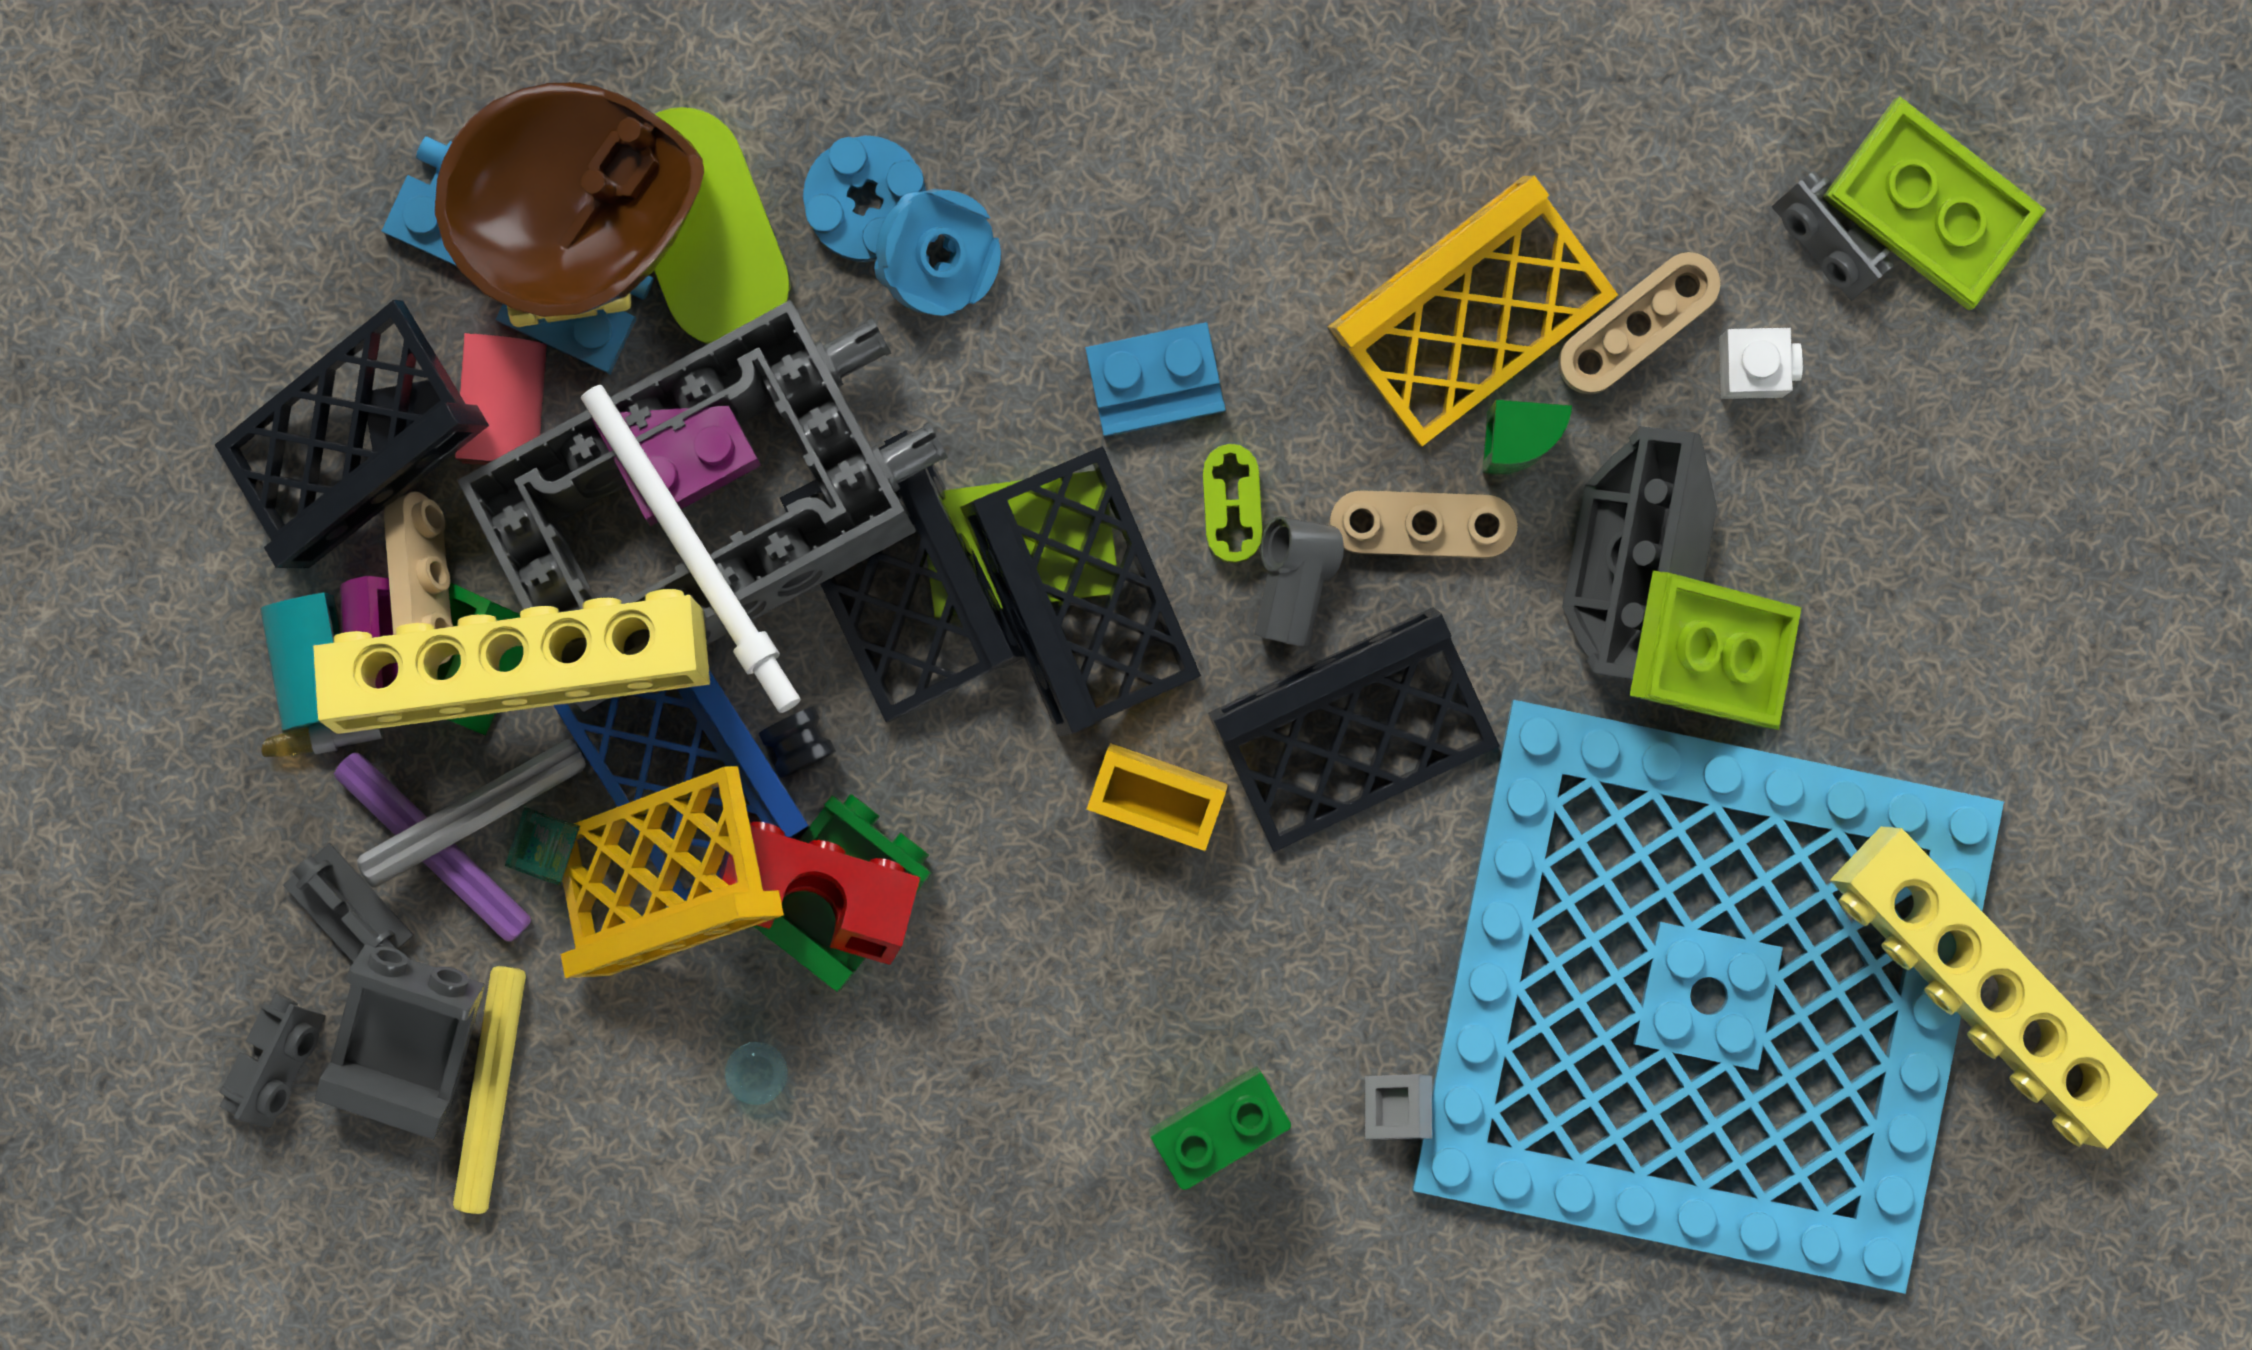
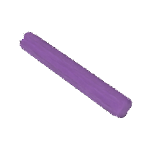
(449, 864)

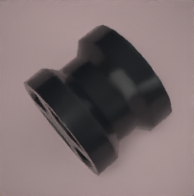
(797, 742)

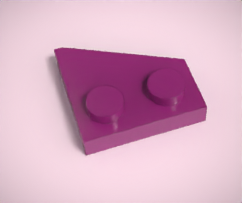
(693, 458)

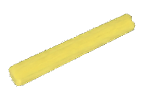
(489, 1090)

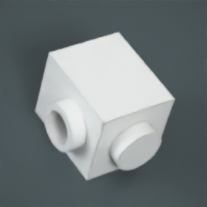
(1758, 363)

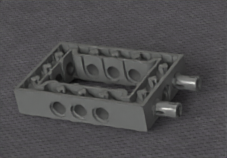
(750, 371)

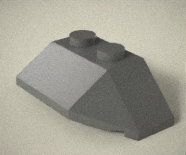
(1637, 516)

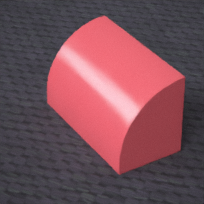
(507, 385)

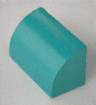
(290, 634)

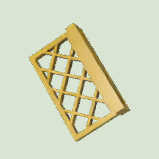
(1441, 266)
(683, 922)

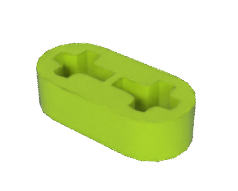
(1216, 504)

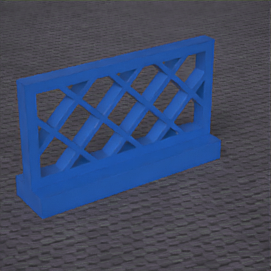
(733, 746)

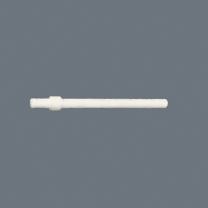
(754, 648)

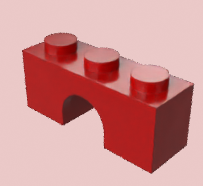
(867, 897)

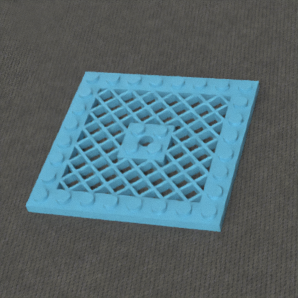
(1460, 1163)

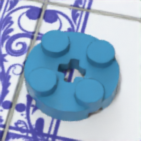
(851, 164)
(903, 257)

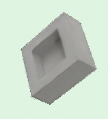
(1398, 1107)

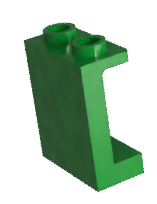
(808, 918)
(1219, 1128)

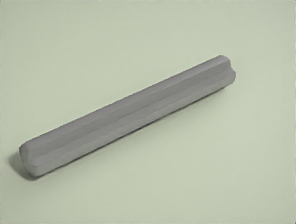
(471, 813)

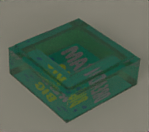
(542, 846)

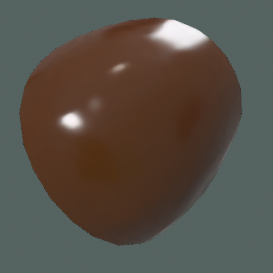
(564, 197)

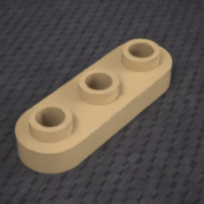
(1652, 298)
(1453, 518)
(417, 562)

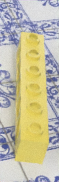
(670, 661)
(2110, 1089)

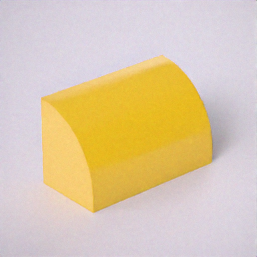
(1157, 796)

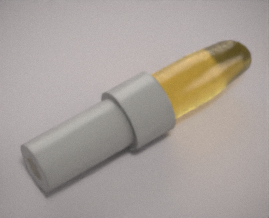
(314, 739)

